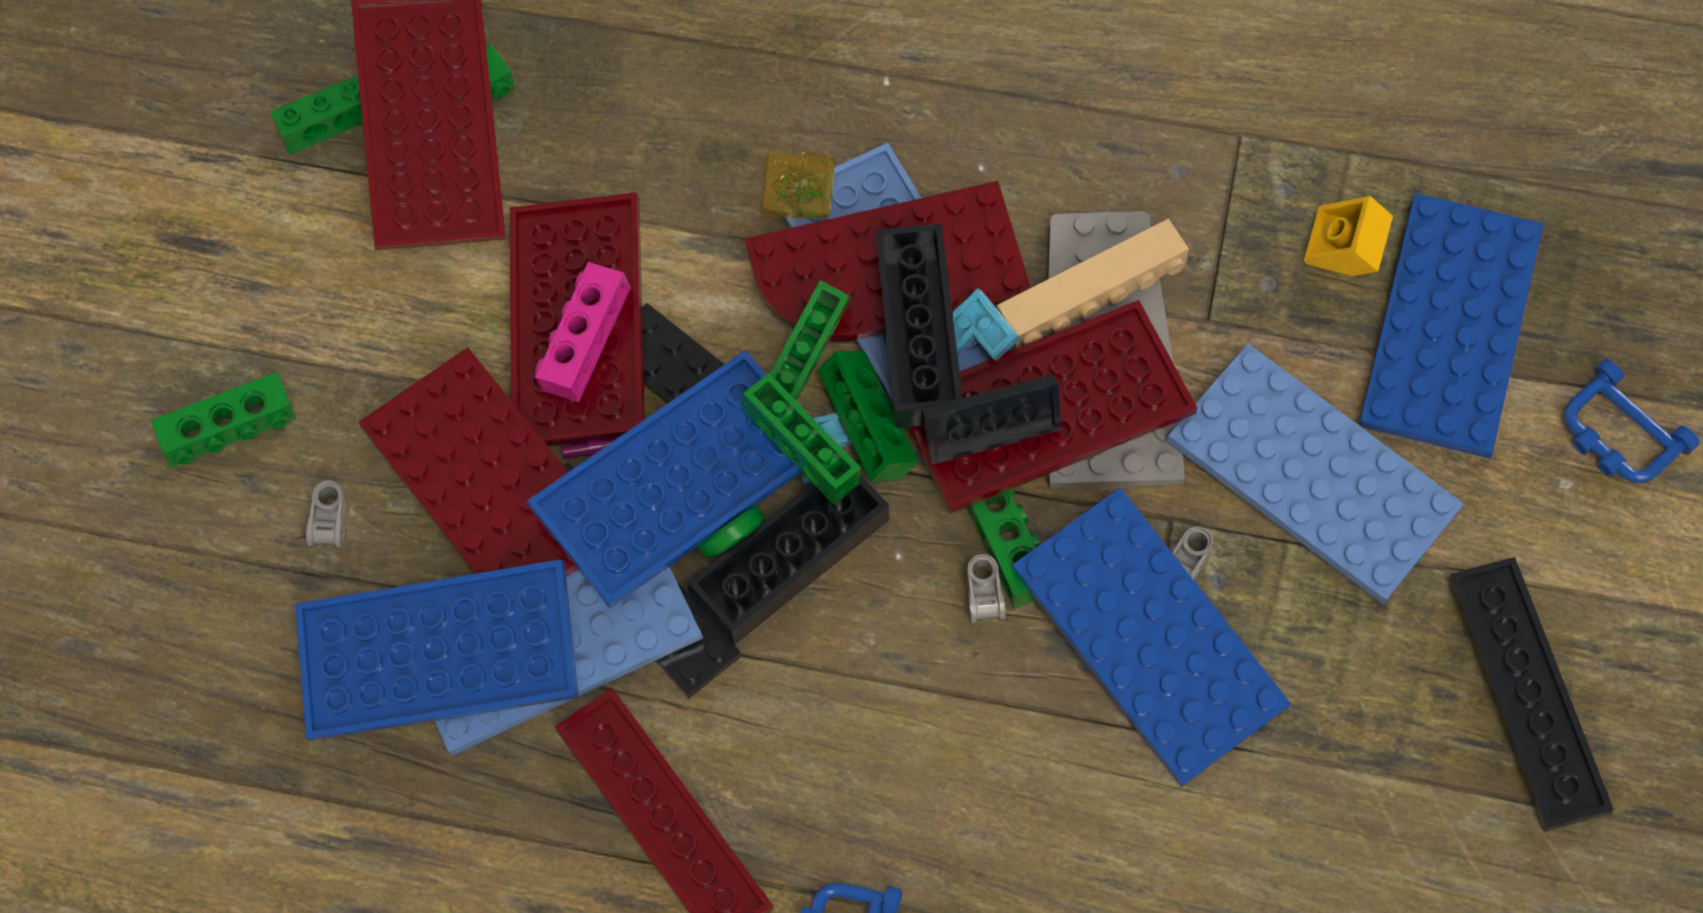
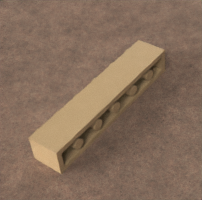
(1095, 283)

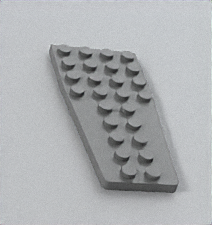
(1149, 457)

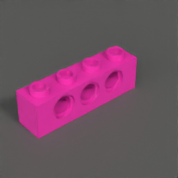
(572, 377)

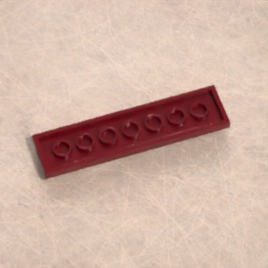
(659, 810)

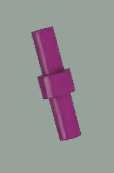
(584, 449)

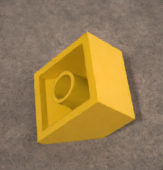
(1349, 236)

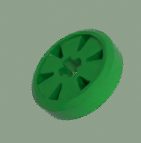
(732, 532)

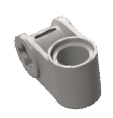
(327, 522)
(1193, 560)
(984, 595)

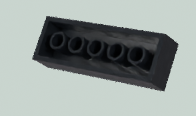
(917, 320)
(785, 556)

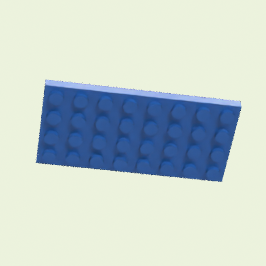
(1451, 325)
(665, 484)
(1151, 636)
(436, 650)

